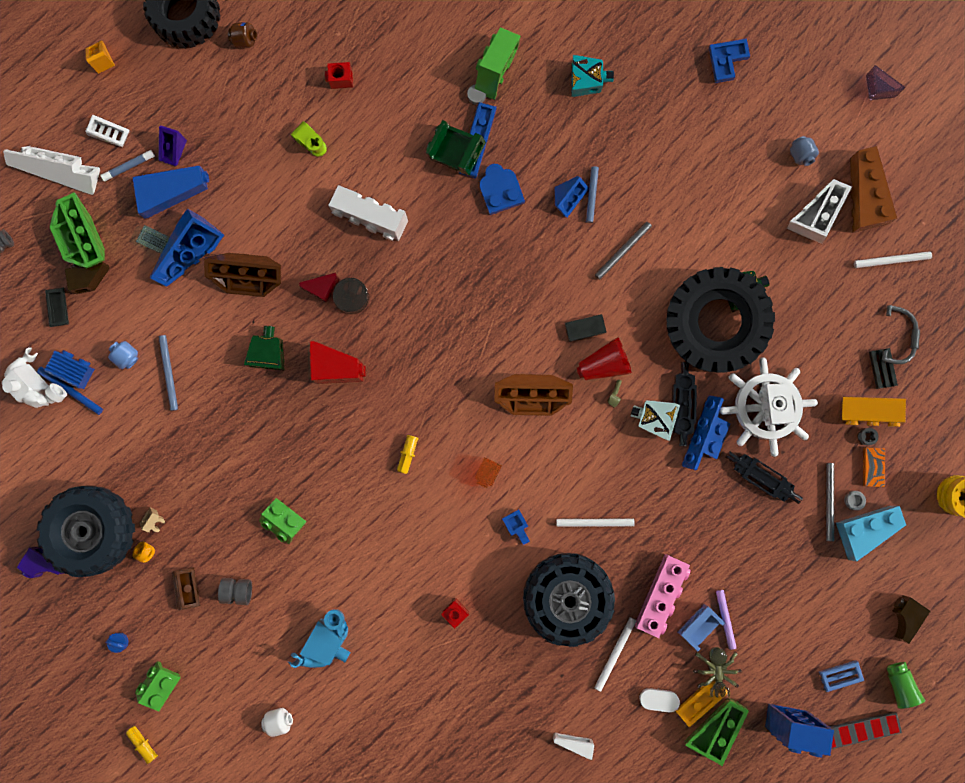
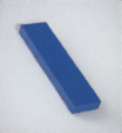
(482, 125)

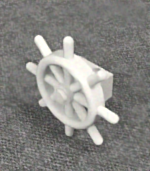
(776, 405)

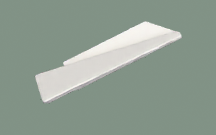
(55, 167)

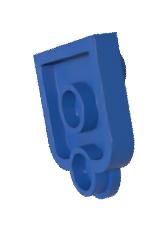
(500, 189)

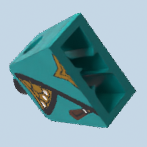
(588, 76)

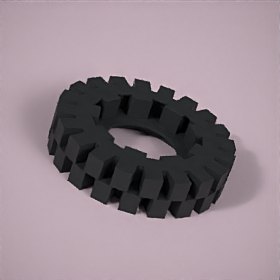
(755, 312)

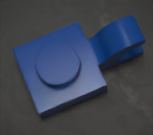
(516, 524)

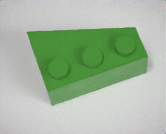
(496, 61)

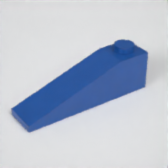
(187, 244)

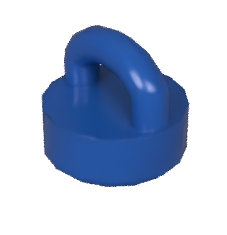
(117, 642)

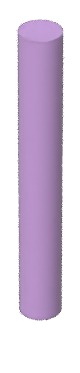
(725, 617)

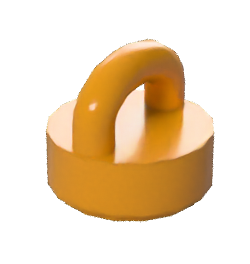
(143, 552)

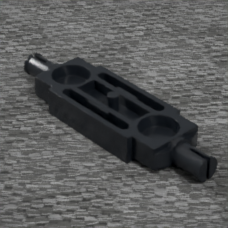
(684, 384)
(780, 488)

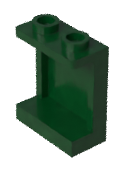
(455, 148)

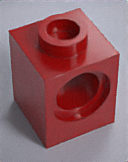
(345, 80)
(455, 613)

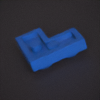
(724, 55)

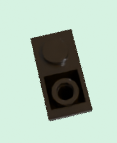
(85, 279)

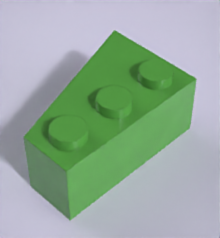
(718, 731)

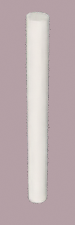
(892, 259)
(593, 522)
(615, 654)

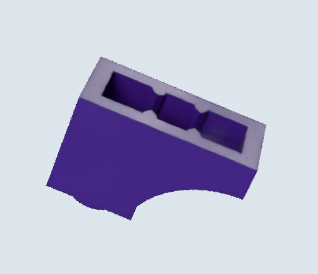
(34, 564)

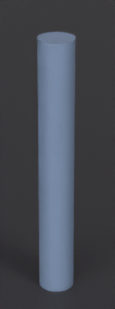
(592, 194)

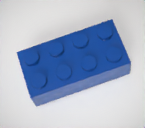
(799, 730)

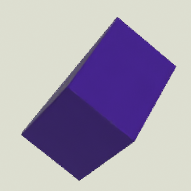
(170, 145)

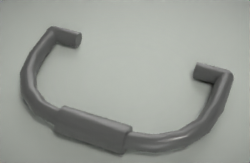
(914, 337)

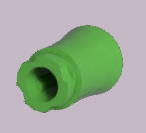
(904, 686)

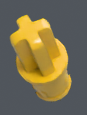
(407, 454)
(141, 744)

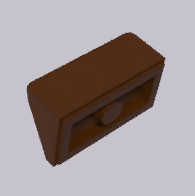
(185, 588)

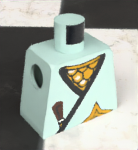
(657, 417)

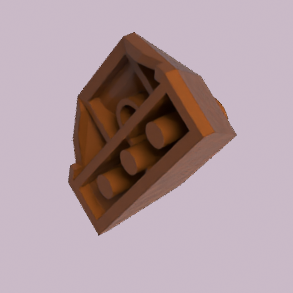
(533, 394)

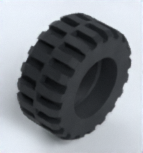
(186, 31)

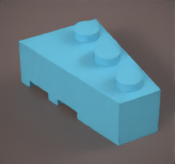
(869, 530)

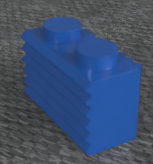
(69, 369)

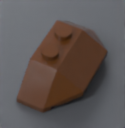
(243, 273)

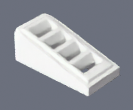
(94, 121)
(576, 744)

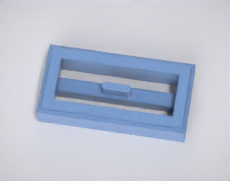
(825, 680)

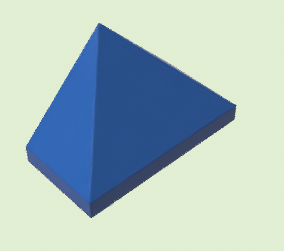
(569, 194)

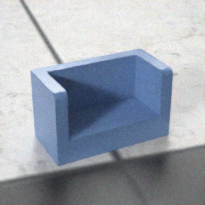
(700, 626)

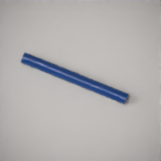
(71, 391)

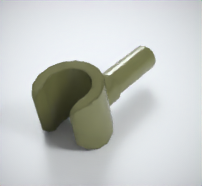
(613, 400)

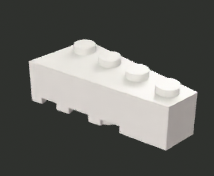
(368, 213)

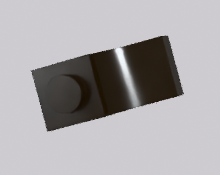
(910, 617)

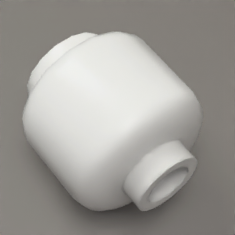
(277, 722)

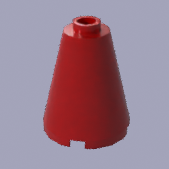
(605, 362)

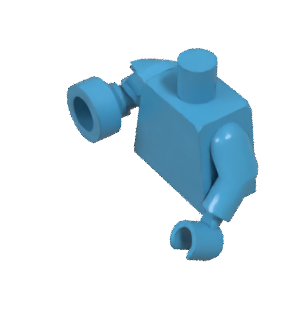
(324, 642)

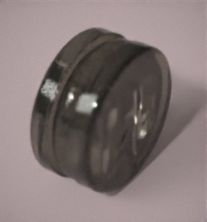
(351, 296)

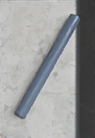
(168, 373)

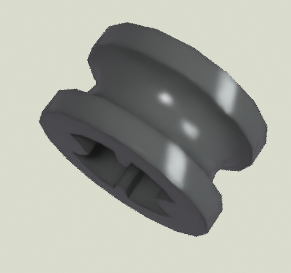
(874, 436)

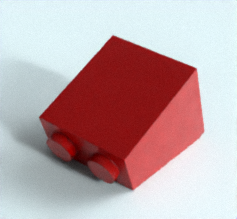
(334, 366)

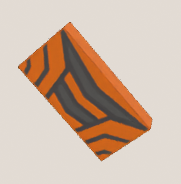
(874, 467)

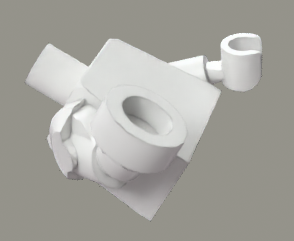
(28, 385)

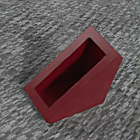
(321, 286)

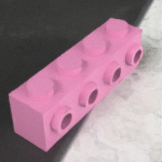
(662, 595)

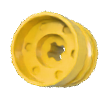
(949, 493)

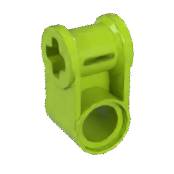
(309, 138)

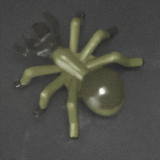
(718, 667)

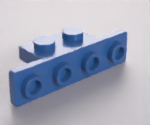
(708, 434)

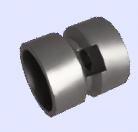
(235, 591)

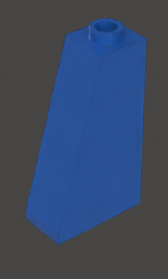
(167, 188)

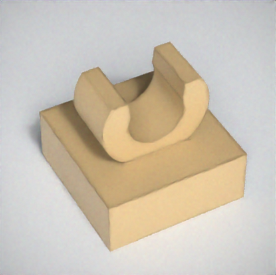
(150, 519)

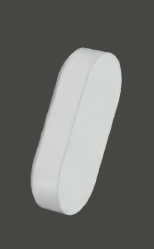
(659, 700)

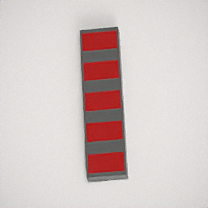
(865, 729)

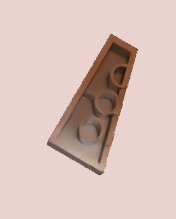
(870, 191)

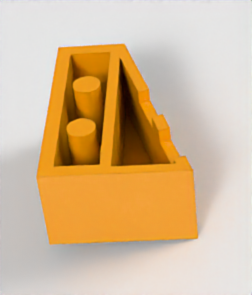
(873, 411)

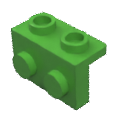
(281, 521)
(156, 686)

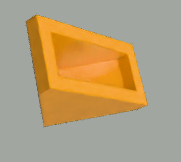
(99, 57)

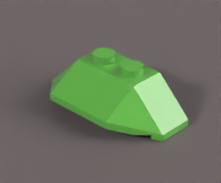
(76, 233)

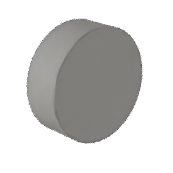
(475, 96)
(855, 500)

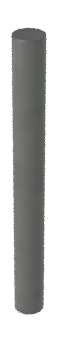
(623, 250)
(829, 501)

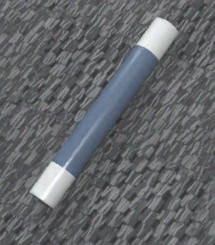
(127, 165)

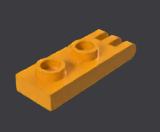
(698, 704)

